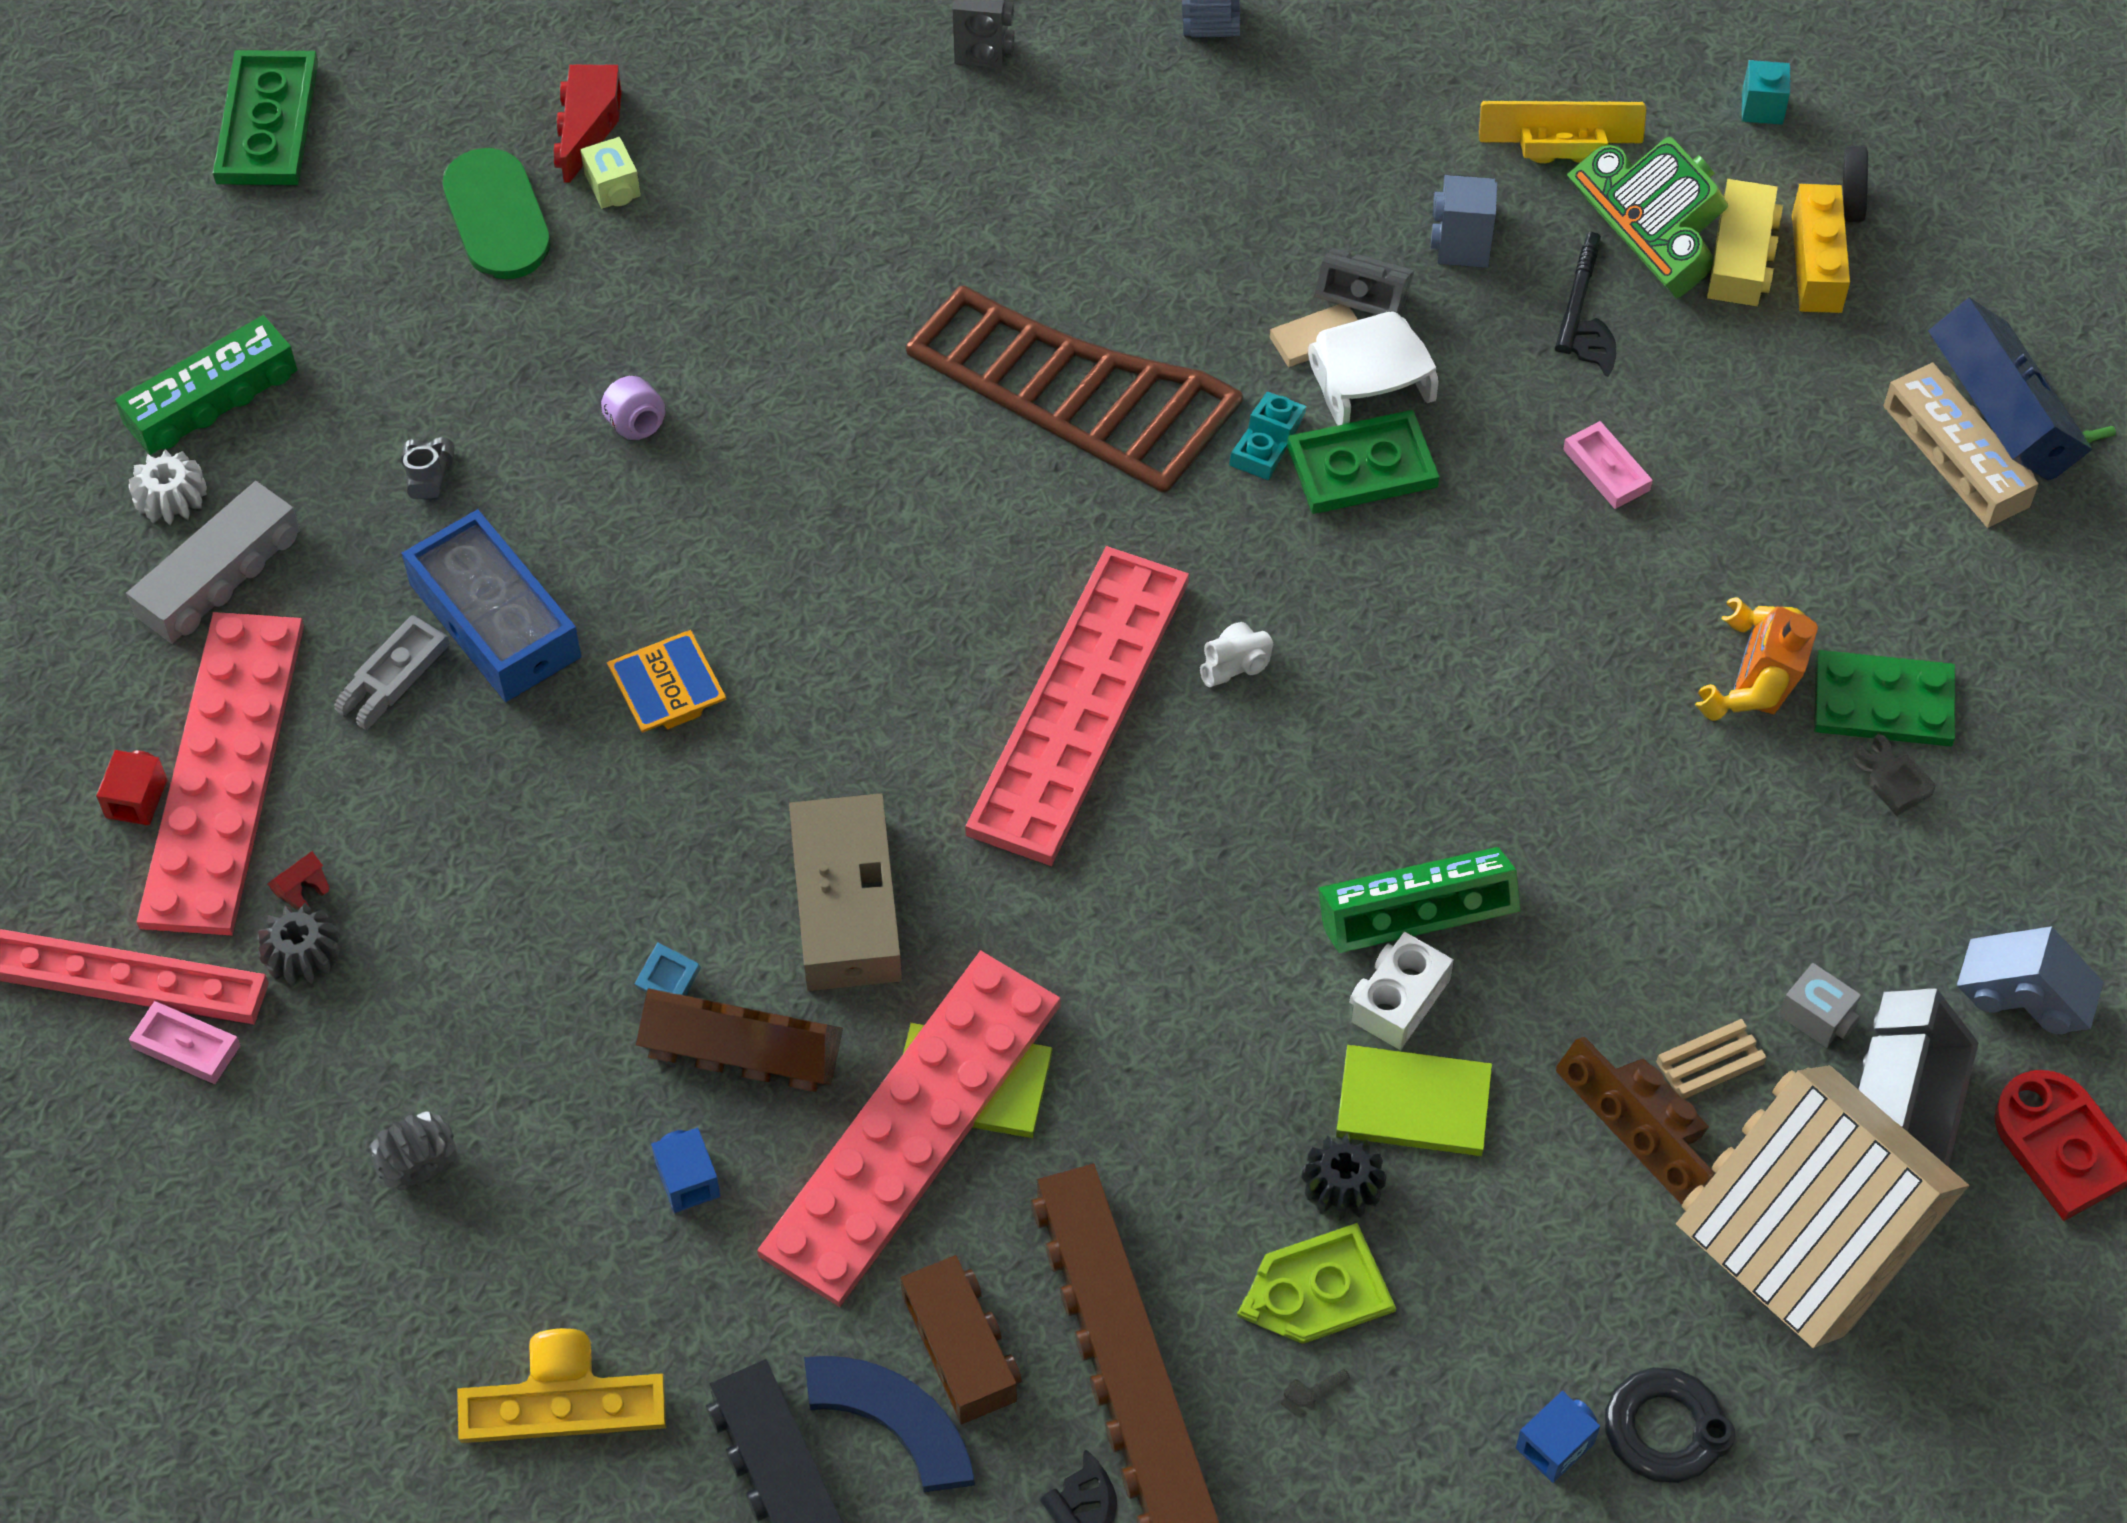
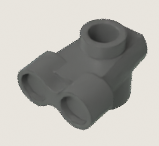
(426, 466)

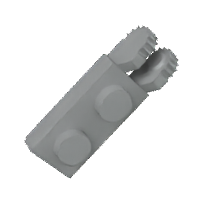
(392, 670)

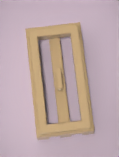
(1744, 1043)

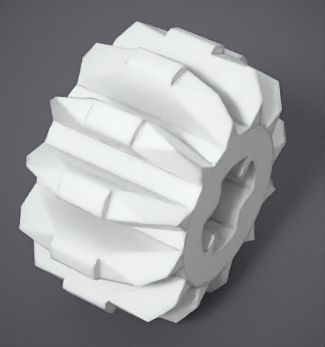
(167, 486)

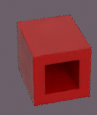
(132, 787)

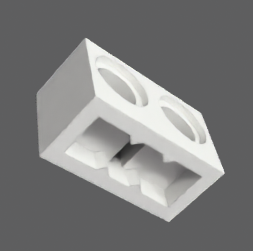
(1408, 994)

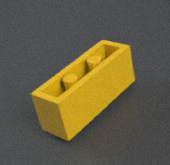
(1820, 248)

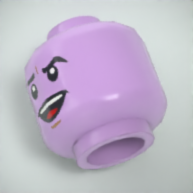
(633, 408)

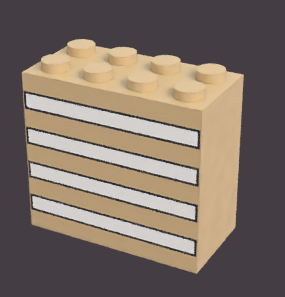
(1820, 1203)

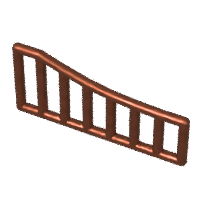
(1106, 361)

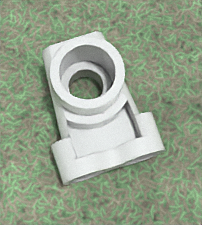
(1234, 653)

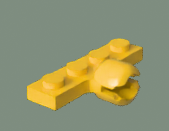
(561, 1397)

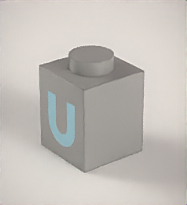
(1821, 1006)

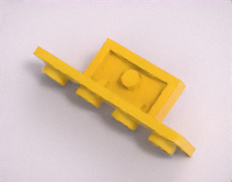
(1561, 127)

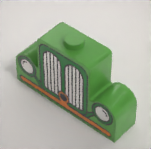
(1656, 207)

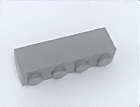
(214, 562)

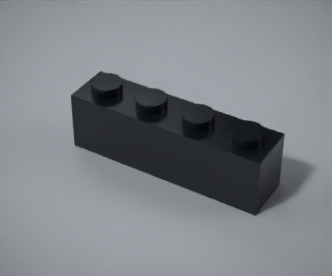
(769, 1448)

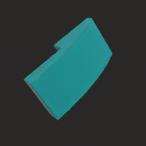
(1267, 435)

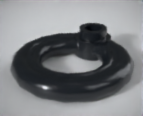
(1658, 1465)

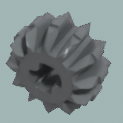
(289, 960)
(413, 1150)

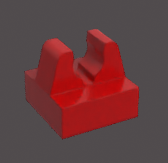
(305, 871)

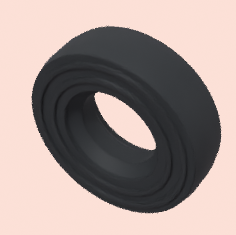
(1855, 183)

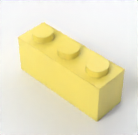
(1745, 243)

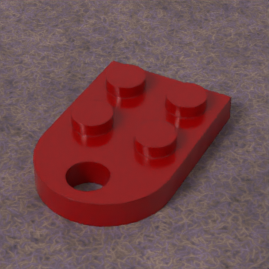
(2065, 1143)

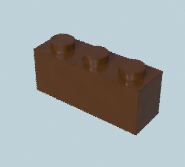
(961, 1338)

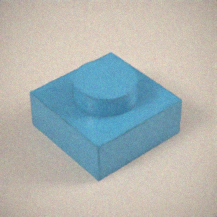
(668, 972)

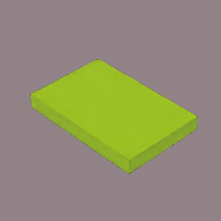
(1018, 1100)
(1414, 1100)

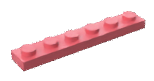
(131, 977)

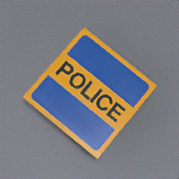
(666, 682)

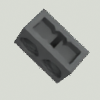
(982, 32)

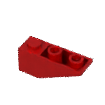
(589, 115)

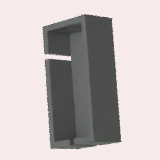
(1920, 1066)

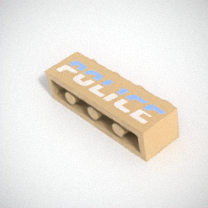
(1960, 444)

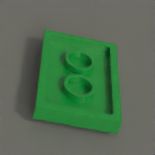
(1362, 461)
(1885, 697)

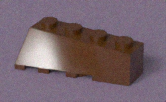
(739, 1037)

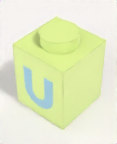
(610, 173)

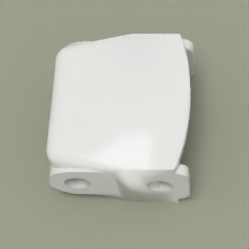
(1370, 360)

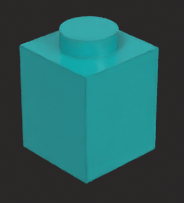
(1765, 92)

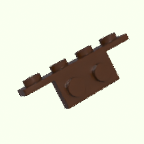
(1641, 1114)

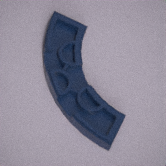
(900, 1407)

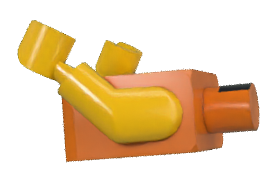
(1771, 663)

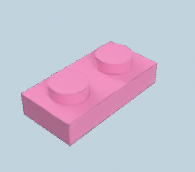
(1607, 465)
(184, 1042)

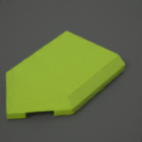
(1318, 1287)

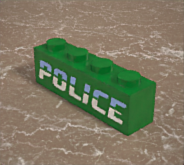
(206, 385)
(1419, 899)

